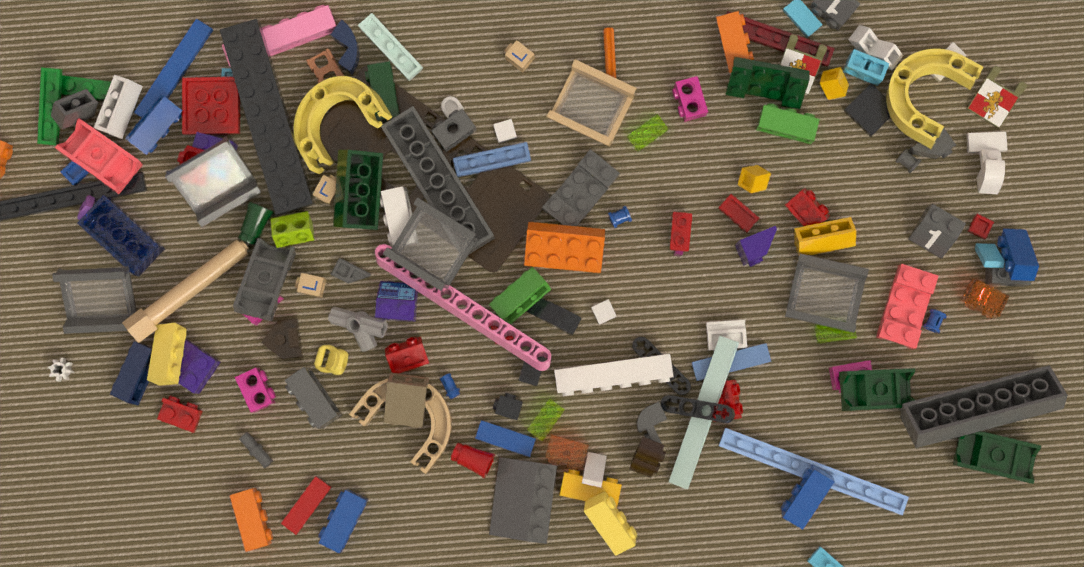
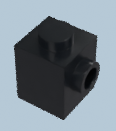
(508, 406)

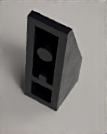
(555, 316)

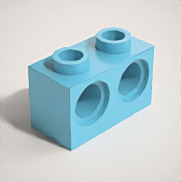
(866, 67)

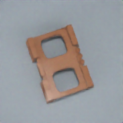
(331, 66)

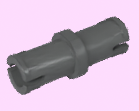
(256, 450)

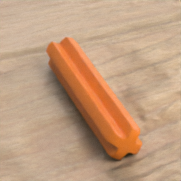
(609, 48)

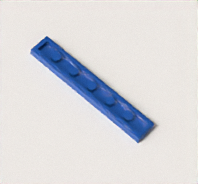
(176, 65)

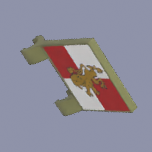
(801, 60)
(993, 100)

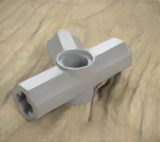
(361, 325)

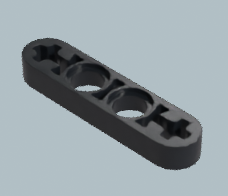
(647, 345)
(697, 408)

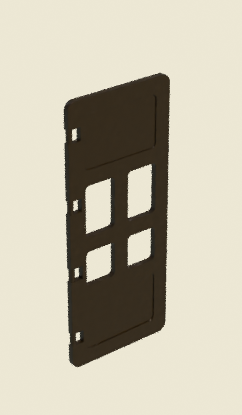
(494, 192)

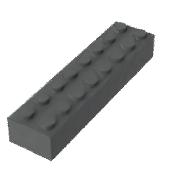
(434, 173)
(983, 406)

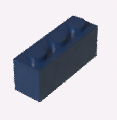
(133, 374)

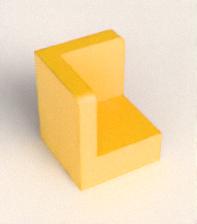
(834, 83)
(754, 178)

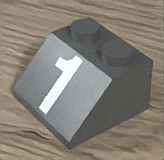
(834, 11)
(936, 231)

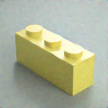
(167, 354)
(610, 523)

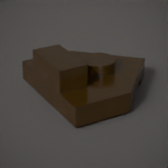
(284, 339)

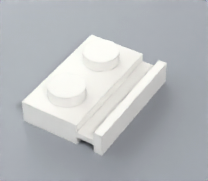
(732, 330)

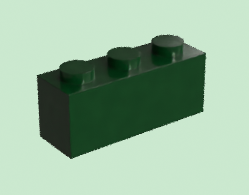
(382, 81)

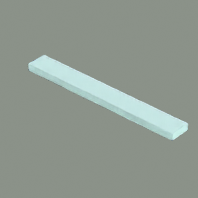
(697, 427)

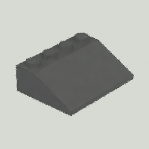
(523, 500)

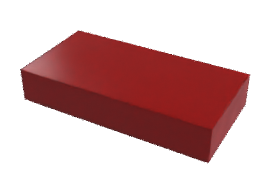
(738, 213)

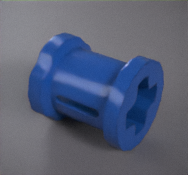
(619, 217)
(934, 321)

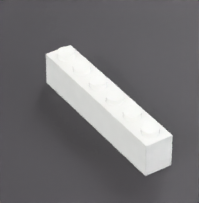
(614, 373)

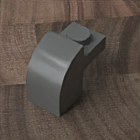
(648, 418)

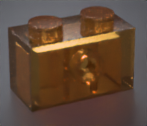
(566, 451)

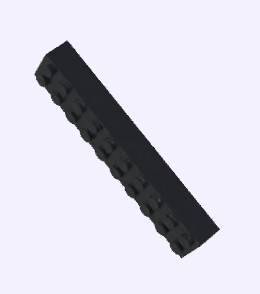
(267, 117)

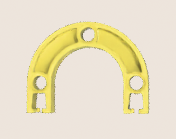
(918, 65)
(314, 107)

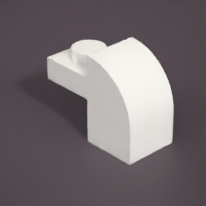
(991, 173)

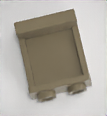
(405, 400)

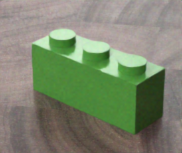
(788, 123)
(520, 296)

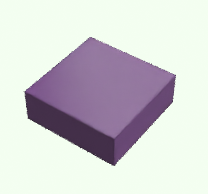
(86, 206)

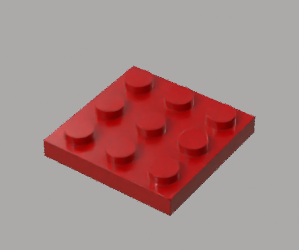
(210, 106)

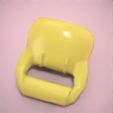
(336, 361)

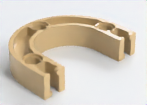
(439, 413)

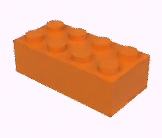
(564, 247)

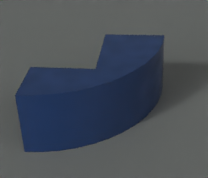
(344, 36)

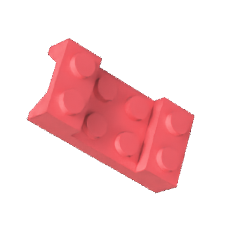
(100, 156)
(907, 306)

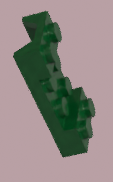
(768, 81)
(875, 389)
(997, 455)

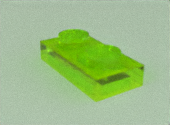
(647, 133)
(827, 334)
(545, 419)

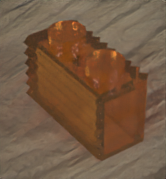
(984, 298)

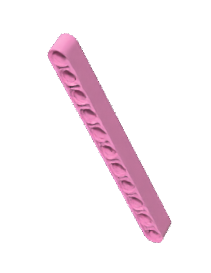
(467, 314)

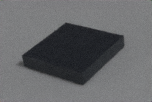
(869, 110)

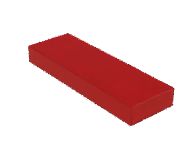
(306, 505)

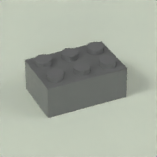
(312, 398)

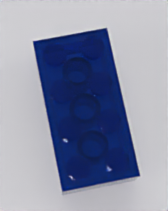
(121, 235)

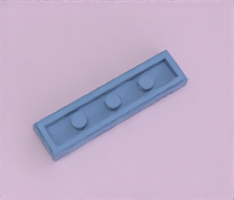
(492, 159)
(743, 359)

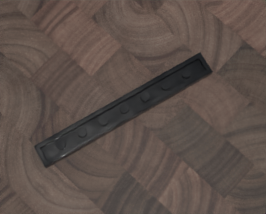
(65, 198)

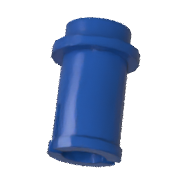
(450, 387)

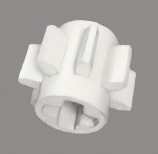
(55, 368)

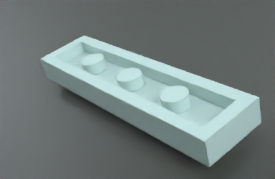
(390, 47)

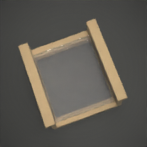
(592, 103)

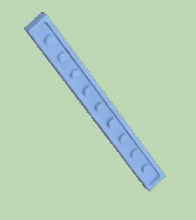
(797, 465)

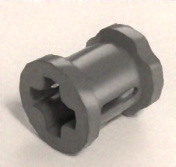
(908, 160)

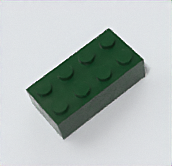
(358, 189)

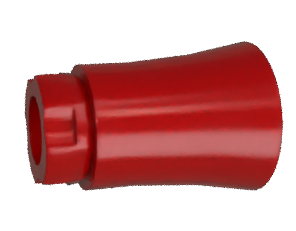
(473, 459)

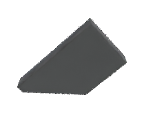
(348, 272)

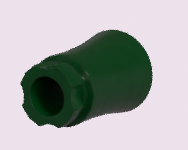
(254, 222)

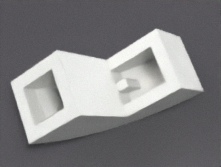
(867, 42)

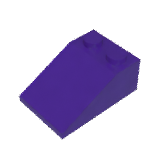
(196, 367)

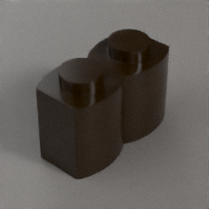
(647, 457)

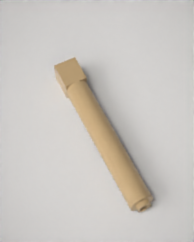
(144, 322)

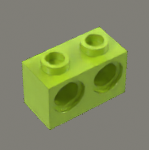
(292, 229)

